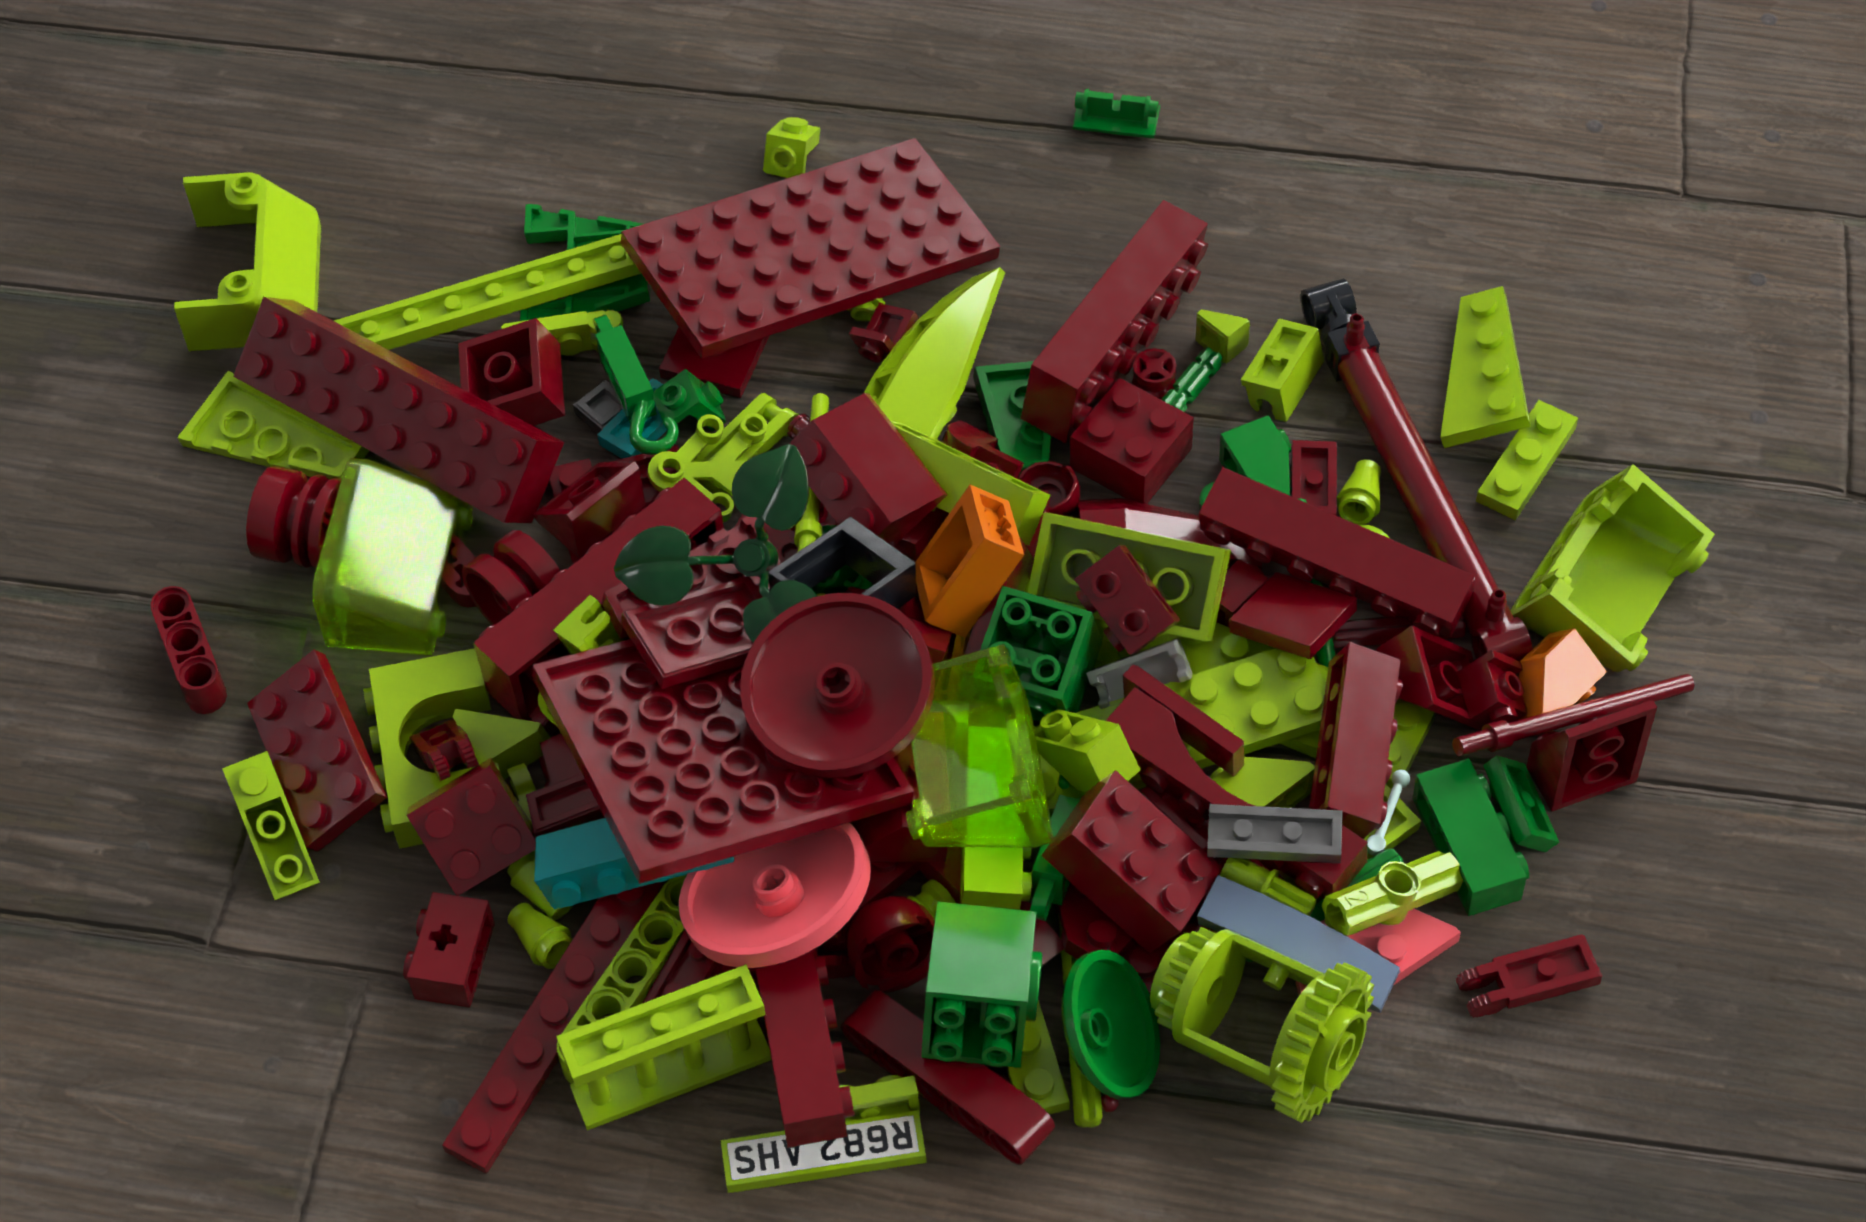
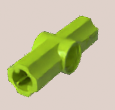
(1392, 893)

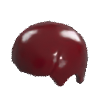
(1060, 482)

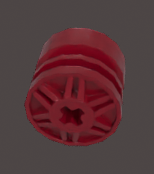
(290, 516)

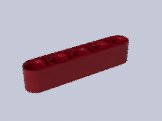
(961, 1090)

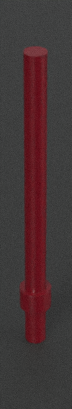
(1501, 734)

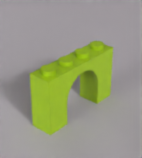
(405, 702)

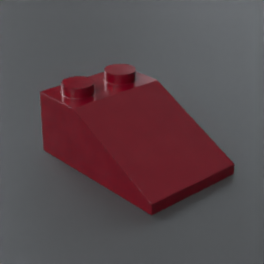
(1591, 756)

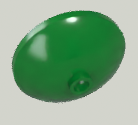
(1110, 1024)

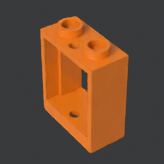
(967, 561)

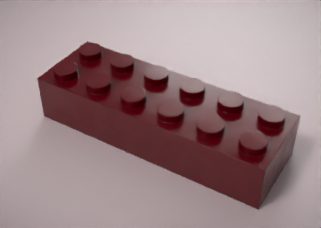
(1115, 321)
(527, 634)

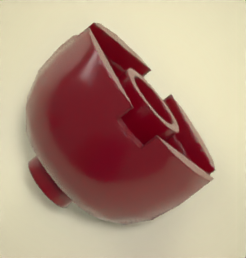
(890, 943)

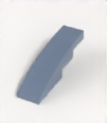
(1292, 934)

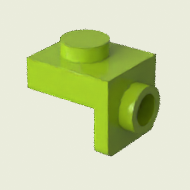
(788, 147)

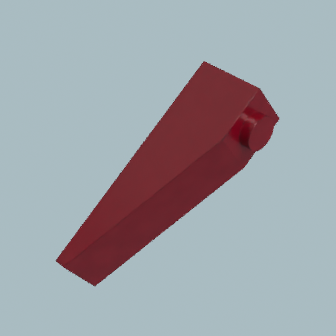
(1151, 520)

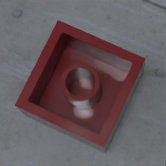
(516, 371)
(1131, 442)
(473, 827)

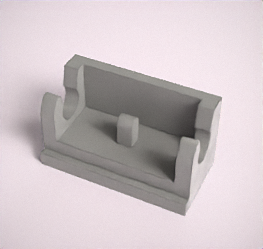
(1164, 662)

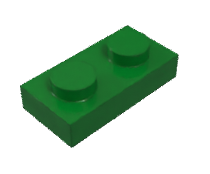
(1520, 803)

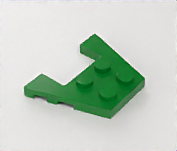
(578, 231)

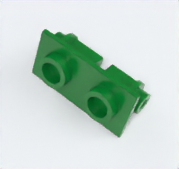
(1129, 116)

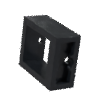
(860, 550)

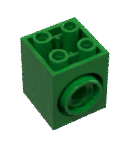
(1048, 646)
(980, 985)

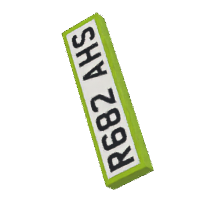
(870, 1146)

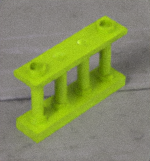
(665, 1047)

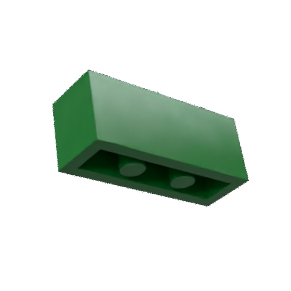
(1463, 822)

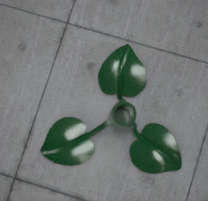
(764, 487)

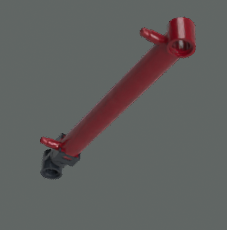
(1354, 359)

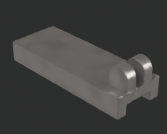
(1275, 833)

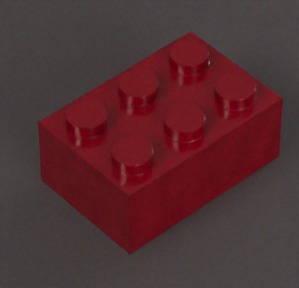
(1132, 861)

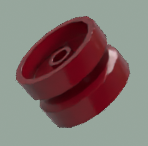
(508, 577)

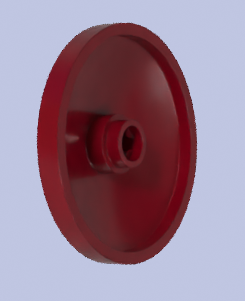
(837, 685)

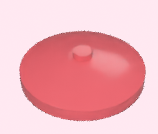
(776, 898)

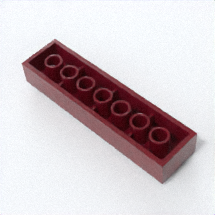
(398, 410)

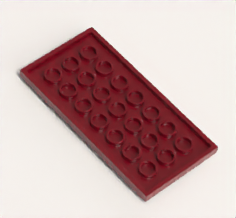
(808, 246)

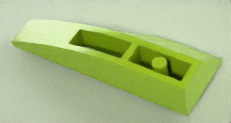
(935, 357)

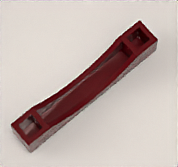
(1170, 769)

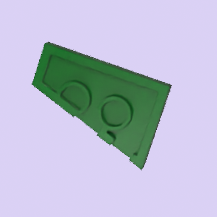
(1002, 397)

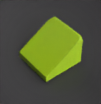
(1222, 333)

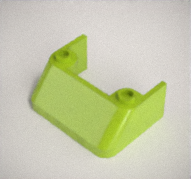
(283, 257)

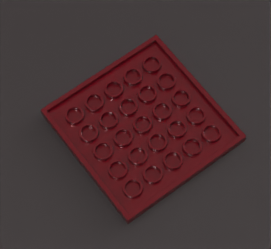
(684, 768)

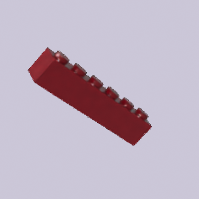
(1336, 553)

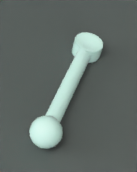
(1376, 842)

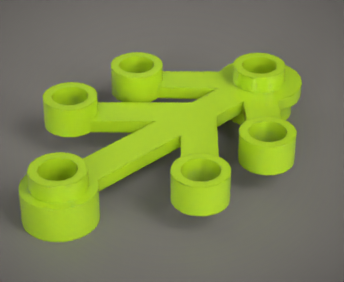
(719, 469)

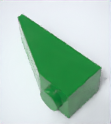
(1258, 453)

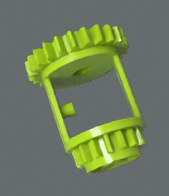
(1316, 1040)

